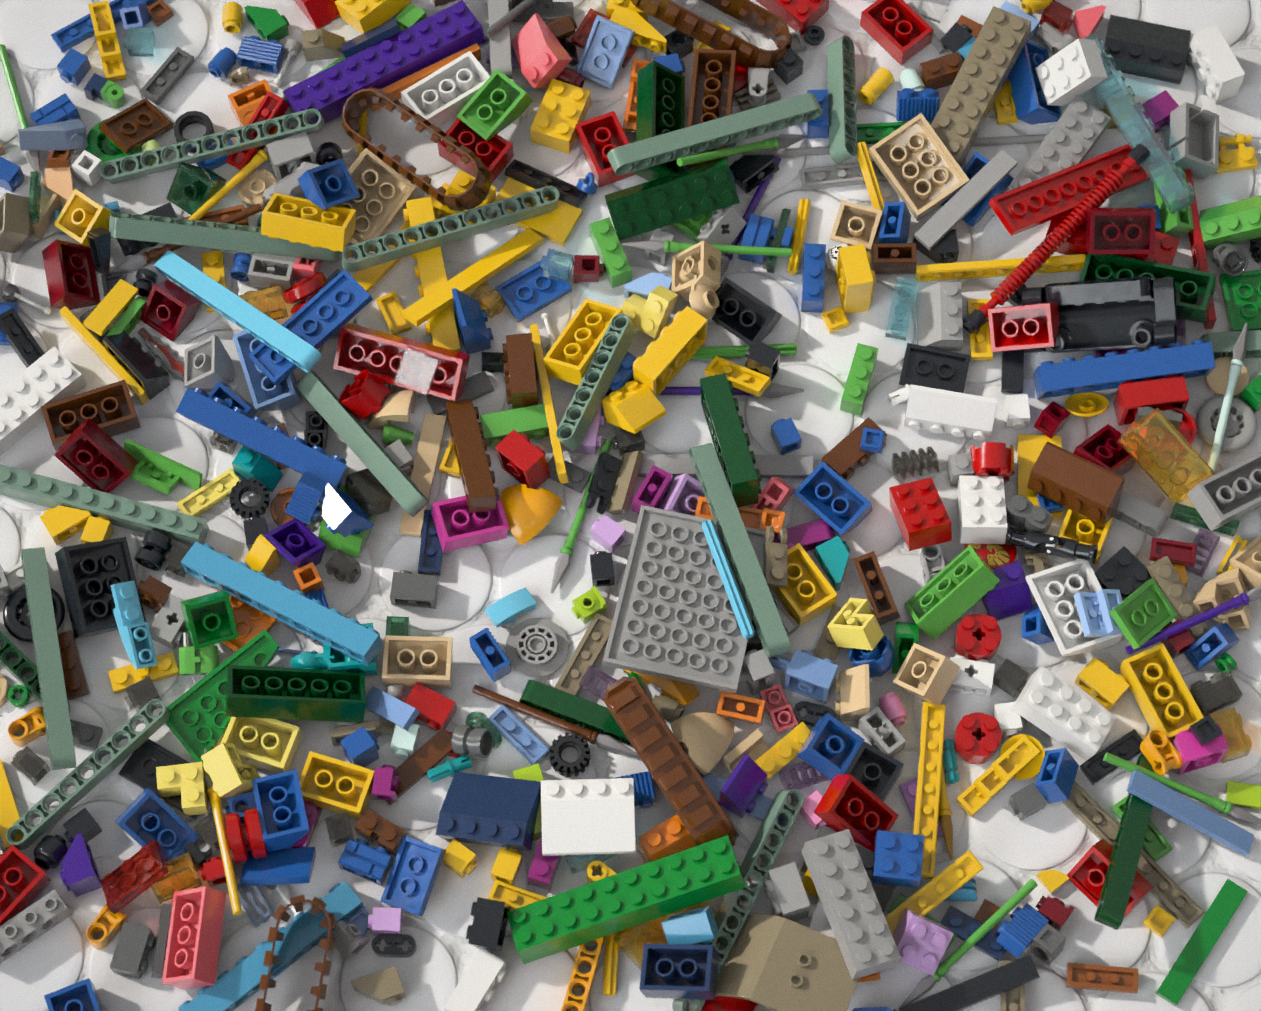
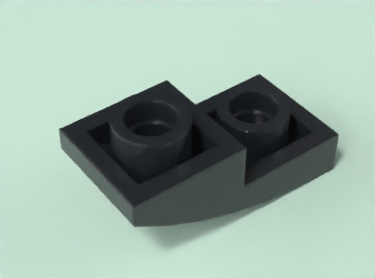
(316, 430)

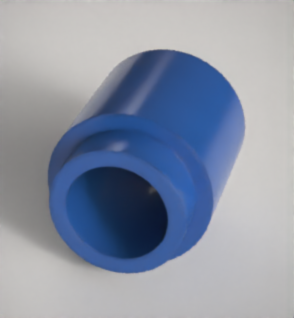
(222, 62)

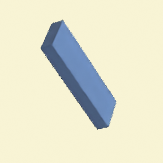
(390, 708)
(519, 735)

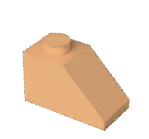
(59, 182)

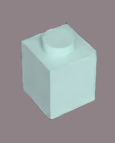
(405, 742)

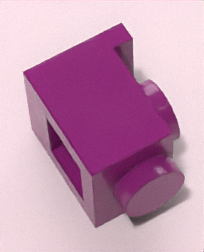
(385, 783)

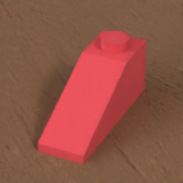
(774, 495)

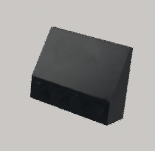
(1147, 48)
(87, 580)

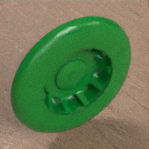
(110, 150)

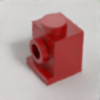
(214, 871)

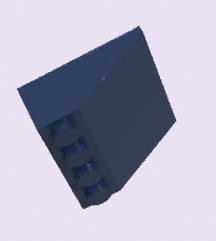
(490, 811)

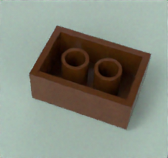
(520, 370)

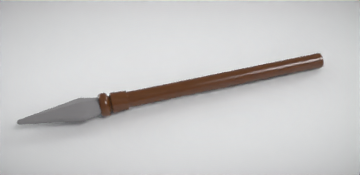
(139, 261)
(604, 741)

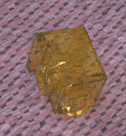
(488, 299)

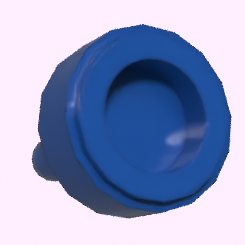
(587, 185)

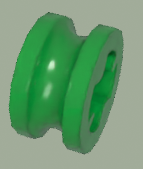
(1226, 663)
(11, 696)

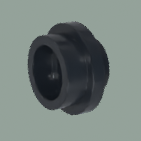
(814, 39)

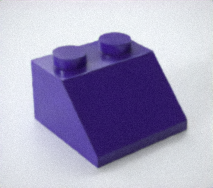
(297, 543)
(1010, 595)
(743, 787)
(79, 868)

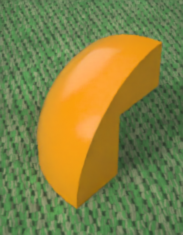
(528, 510)

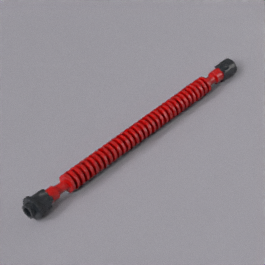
(1055, 239)

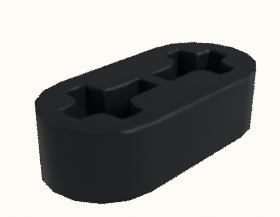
(814, 709)
(394, 939)

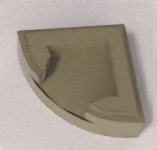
(239, 77)

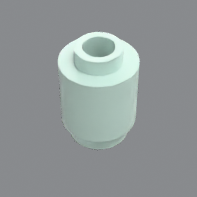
(911, 79)

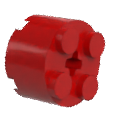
(364, 395)
(993, 460)
(977, 626)
(986, 729)

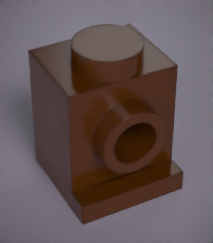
(153, 593)

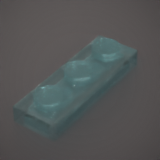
(901, 308)

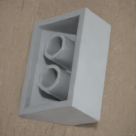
(940, 316)

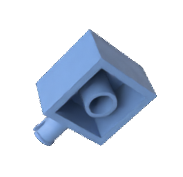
(807, 674)

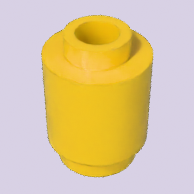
(1034, 6)
(232, 17)

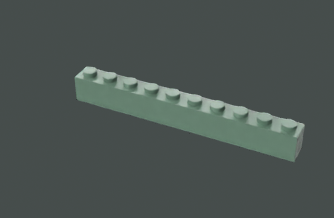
(119, 510)

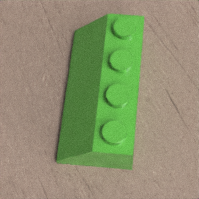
(1231, 222)
(951, 592)

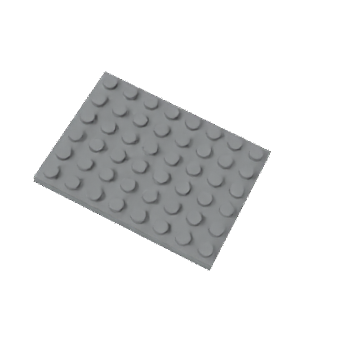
(674, 606)

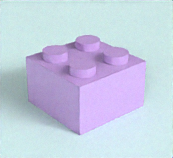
(921, 941)

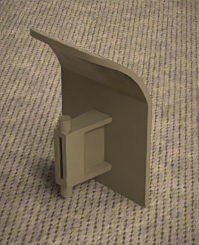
(786, 967)

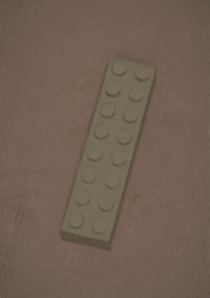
(980, 81)

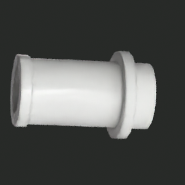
(900, 395)

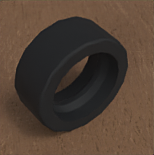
(191, 118)

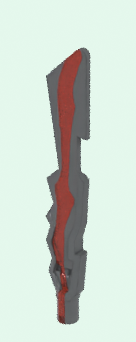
(168, 358)

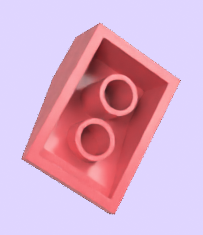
(539, 53)

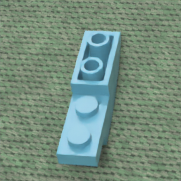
(131, 625)

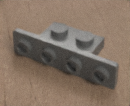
(546, 9)

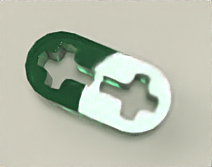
(484, 722)

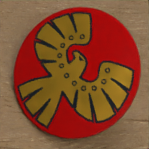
(995, 554)

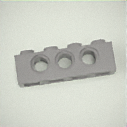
(32, 924)

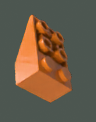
(247, 100)

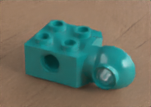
(333, 660)

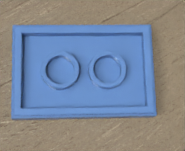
(605, 51)

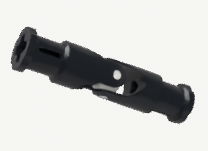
(1049, 544)

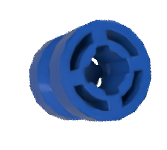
(241, 267)

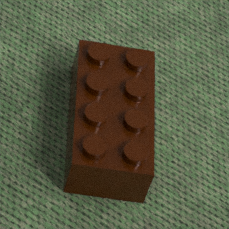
(106, 406)

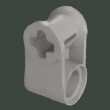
(757, 86)
(931, 565)

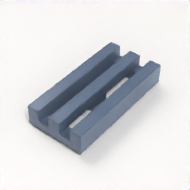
(263, 917)

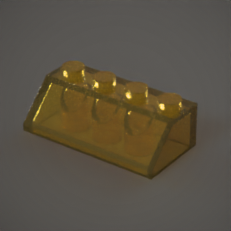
(1165, 455)

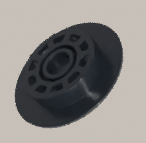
(11, 614)

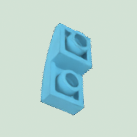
(507, 608)

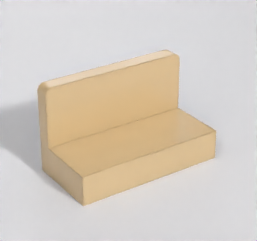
(47, 215)
(751, 746)

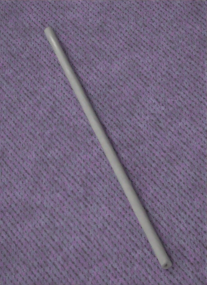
(824, 150)

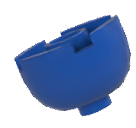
(879, 659)

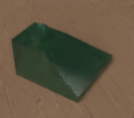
(193, 187)

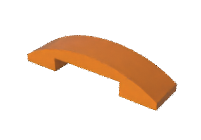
(629, 122)
(751, 517)

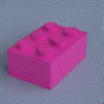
(463, 529)

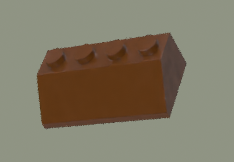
(1076, 483)

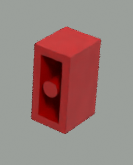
(433, 707)

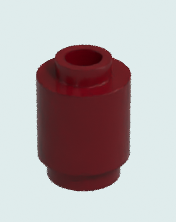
(571, 77)

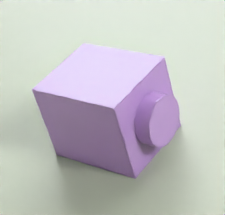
(608, 533)
(385, 921)

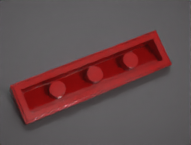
(270, 107)

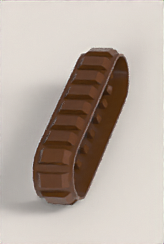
(721, 39)
(365, 98)
(667, 762)
(274, 935)

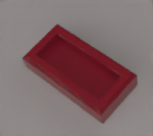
(1178, 552)

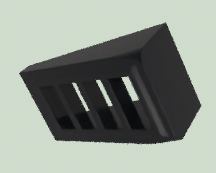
(99, 243)

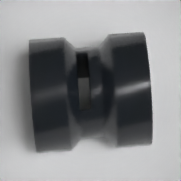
(145, 281)

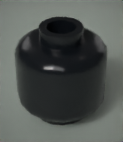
(328, 152)
(50, 851)

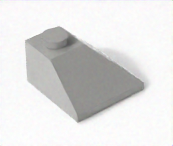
(207, 364)

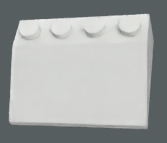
(1055, 594)
(588, 816)

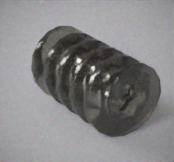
(914, 462)

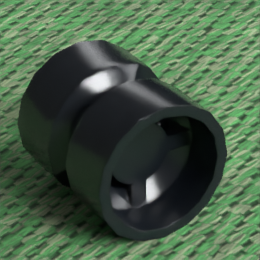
(153, 551)

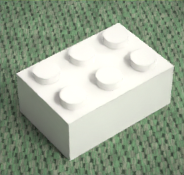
(1215, 64)
(1071, 72)
(982, 510)

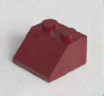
(169, 309)

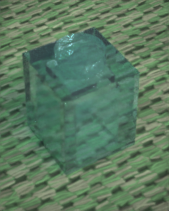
(140, 42)
(557, 265)

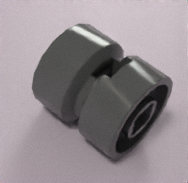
(1230, 258)
(472, 741)

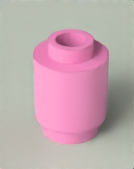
(893, 708)

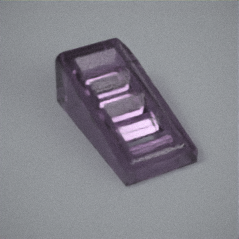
(1213, 539)
(599, 675)
(791, 780)

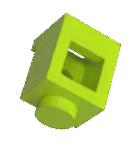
(587, 613)

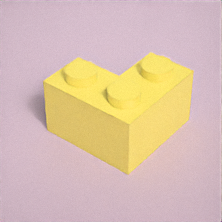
(650, 314)
(856, 626)
(228, 772)
(185, 781)

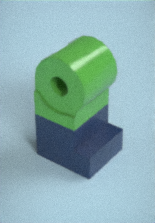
(105, 90)

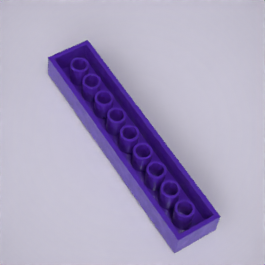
(387, 61)

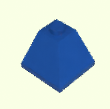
(328, 184)
(343, 513)

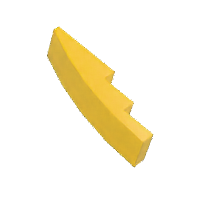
(107, 41)
(998, 776)

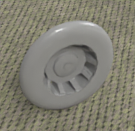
(1230, 441)
(536, 646)

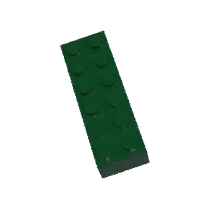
(659, 111)
(672, 199)
(1193, 287)
(729, 439)
(295, 694)

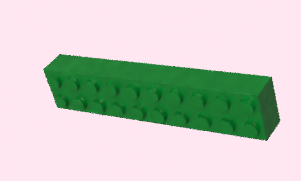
(625, 899)

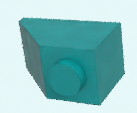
(253, 465)
(833, 559)

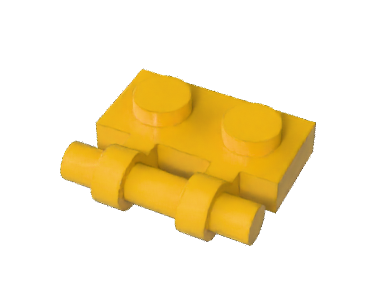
(1238, 158)

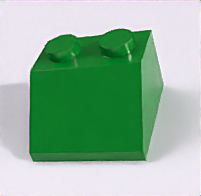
(209, 619)

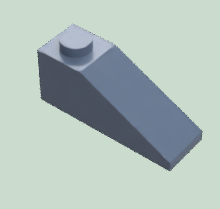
(54, 136)

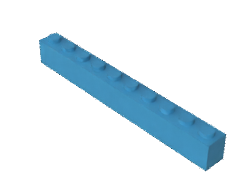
(282, 603)
(299, 938)

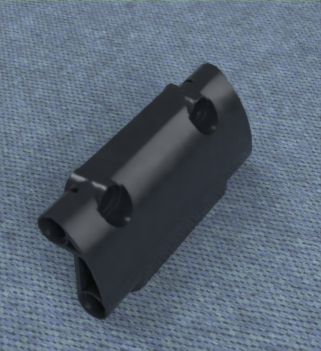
(1109, 313)

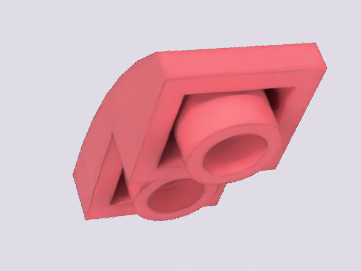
(778, 708)

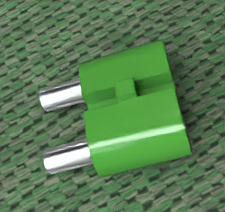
(197, 661)

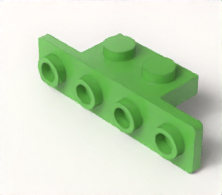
(160, 471)

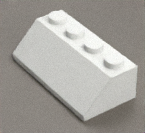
(950, 412)

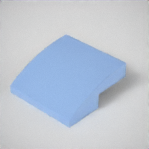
(1094, 612)

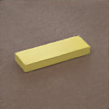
(209, 494)

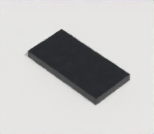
(142, 765)

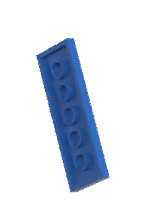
(315, 322)

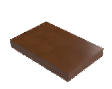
(136, 126)

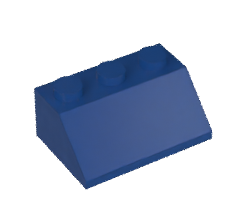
(833, 499)
(280, 809)

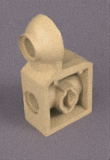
(698, 277)

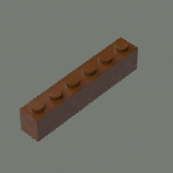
(471, 455)

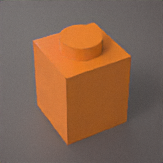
(308, 578)

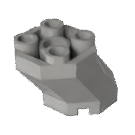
(289, 185)

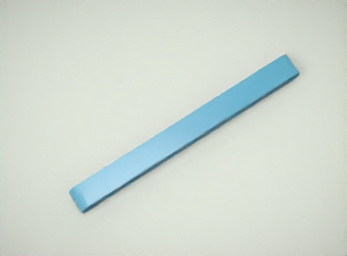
(238, 311)

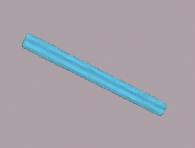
(728, 579)

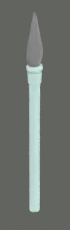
(1239, 355)

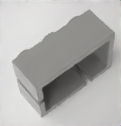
(1195, 139)

